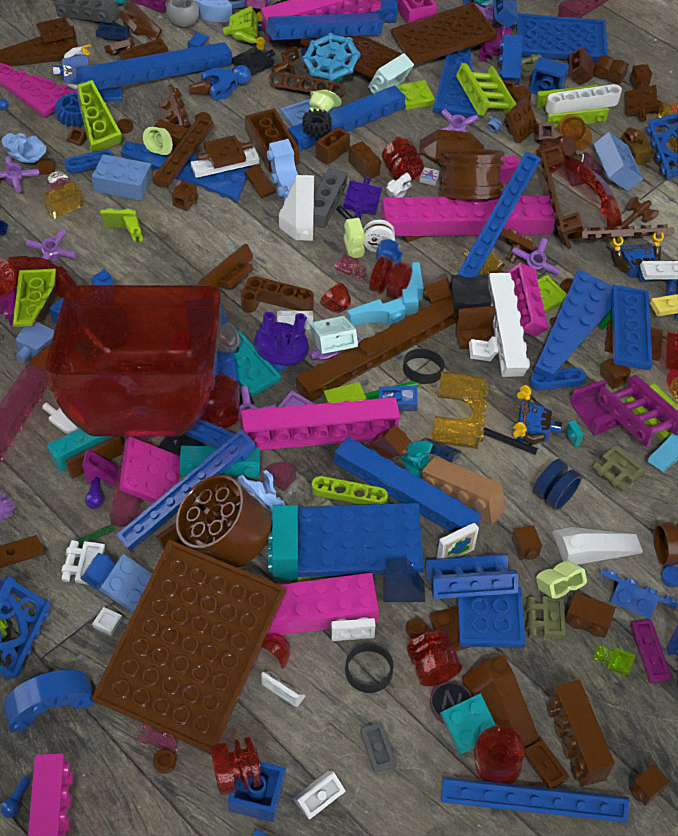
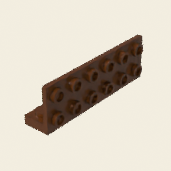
(568, 223)

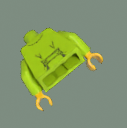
(244, 27)

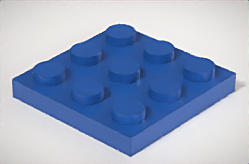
(491, 621)

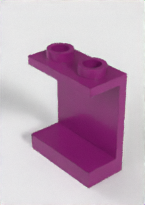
(590, 411)

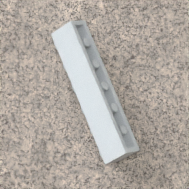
(507, 326)

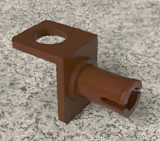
(287, 62)

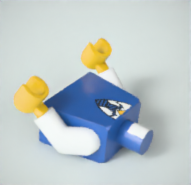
(73, 59)

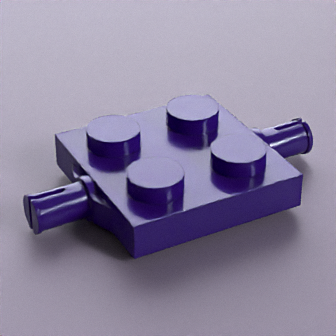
(362, 198)

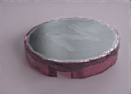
(446, 696)

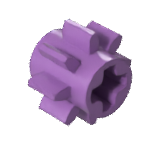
(6, 507)

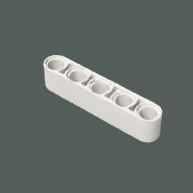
(583, 99)

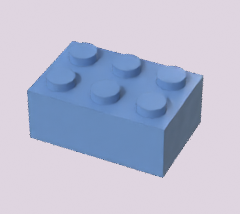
(617, 161)
(122, 177)

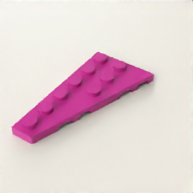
(32, 90)

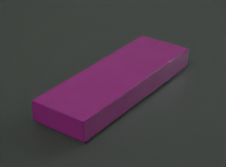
(650, 651)

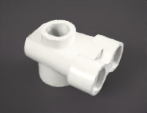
(399, 187)

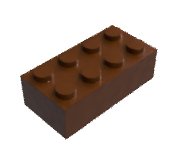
(267, 128)
(580, 733)

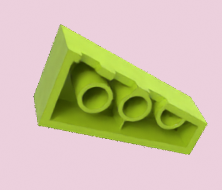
(97, 119)

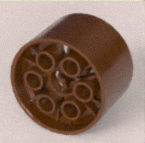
(223, 521)

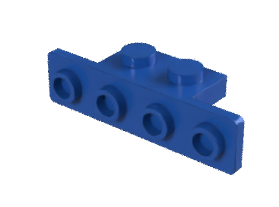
(635, 598)

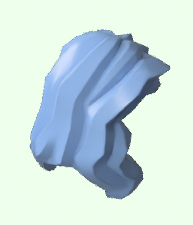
(23, 148)
(263, 491)

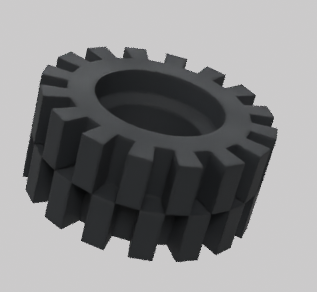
(316, 117)

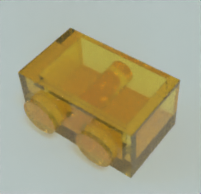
(63, 199)

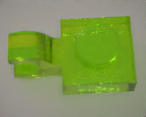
(618, 660)

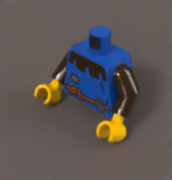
(630, 257)
(534, 420)

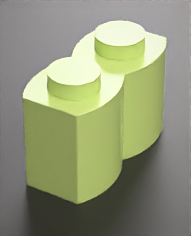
(354, 238)
(561, 579)

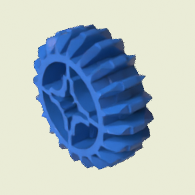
(68, 110)

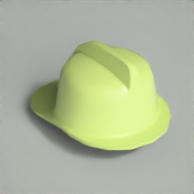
(324, 100)
(157, 140)

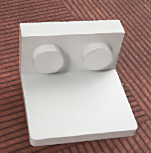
(352, 629)

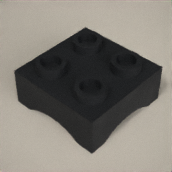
(470, 292)

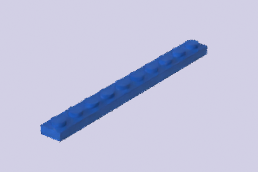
(499, 216)

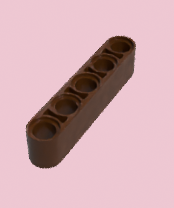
(299, 83)

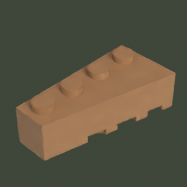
(468, 487)

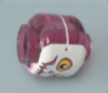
(57, 179)

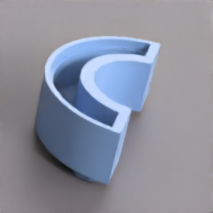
(215, 10)
(283, 166)

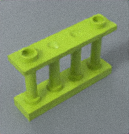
(480, 98)
(589, 116)

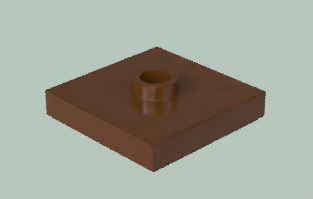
(54, 30)

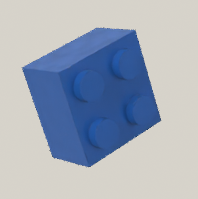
(548, 75)
(261, 800)

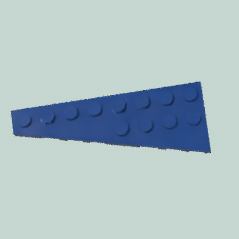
(450, 92)
(226, 183)
(579, 315)

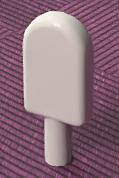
(59, 419)

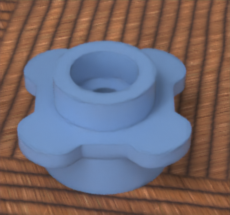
(494, 125)

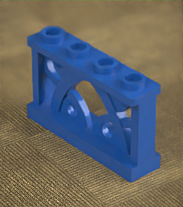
(660, 148)
(26, 633)

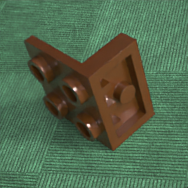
(475, 325)

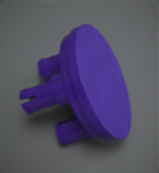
(280, 341)

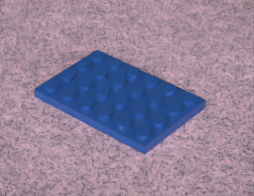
(560, 36)
(357, 538)

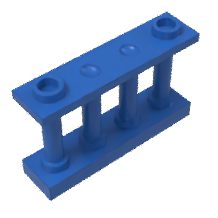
(471, 576)

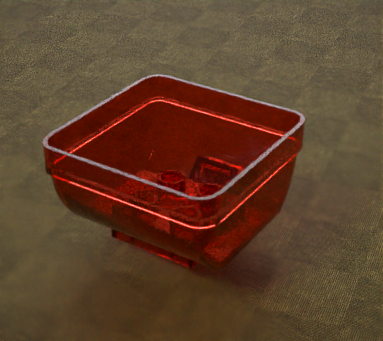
(140, 360)

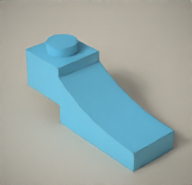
(414, 290)
(377, 312)
(666, 454)

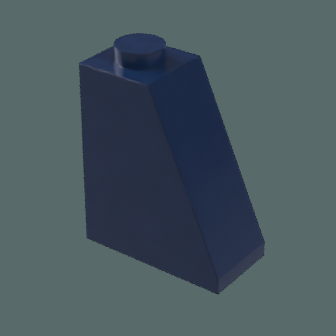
(402, 582)

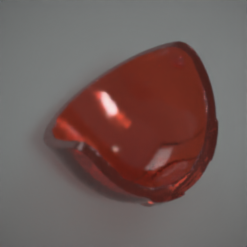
(336, 298)
(278, 647)

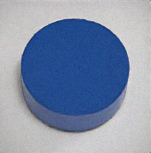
(670, 576)

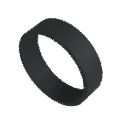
(419, 377)
(372, 648)

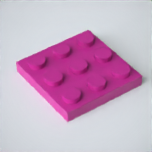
(148, 470)

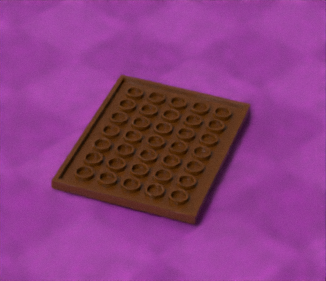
(190, 646)

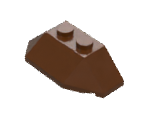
(445, 140)

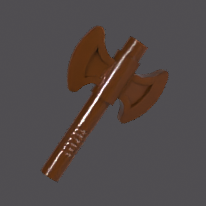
(639, 210)

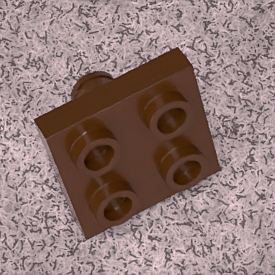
(520, 120)
(512, 238)

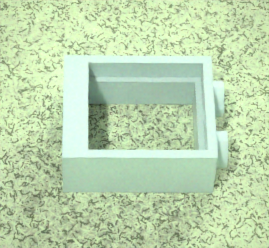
(391, 74)
(326, 337)

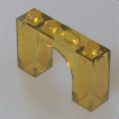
(464, 431)

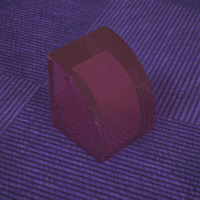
(282, 473)

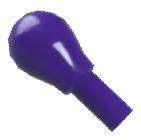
(94, 497)

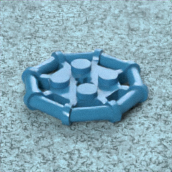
(336, 66)

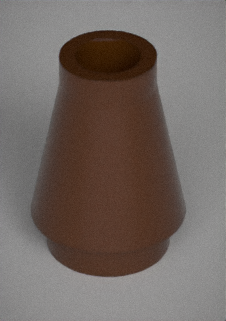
(200, 88)

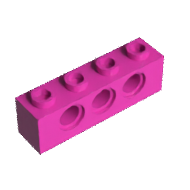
(529, 300)

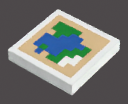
(458, 542)

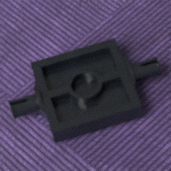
(254, 60)

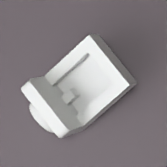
(483, 350)

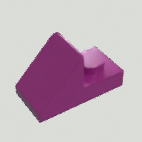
(7, 305)
(97, 466)

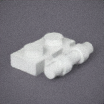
(86, 555)

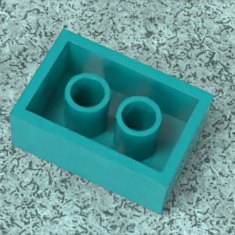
(283, 543)

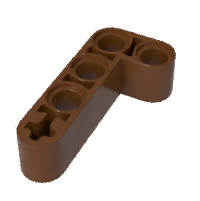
(275, 293)

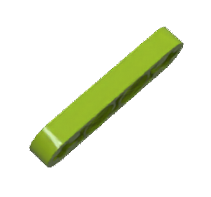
(350, 488)

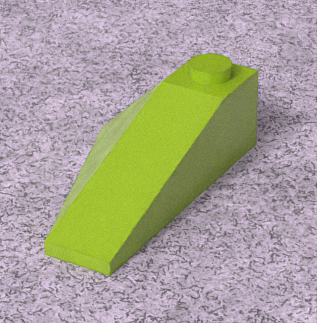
(31, 295)

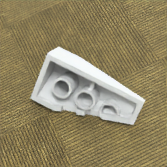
(298, 207)
(592, 545)

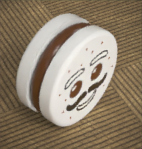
(376, 232)

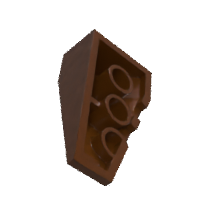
(502, 697)

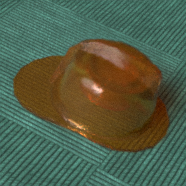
(575, 126)

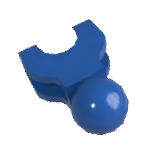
(226, 80)

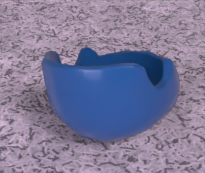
(390, 249)

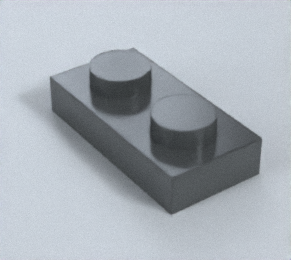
(378, 748)

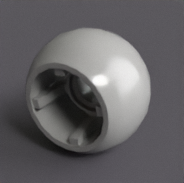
(182, 12)

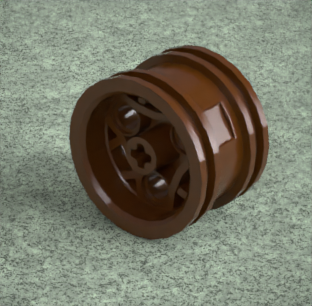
(471, 173)

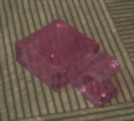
(350, 265)
(159, 741)

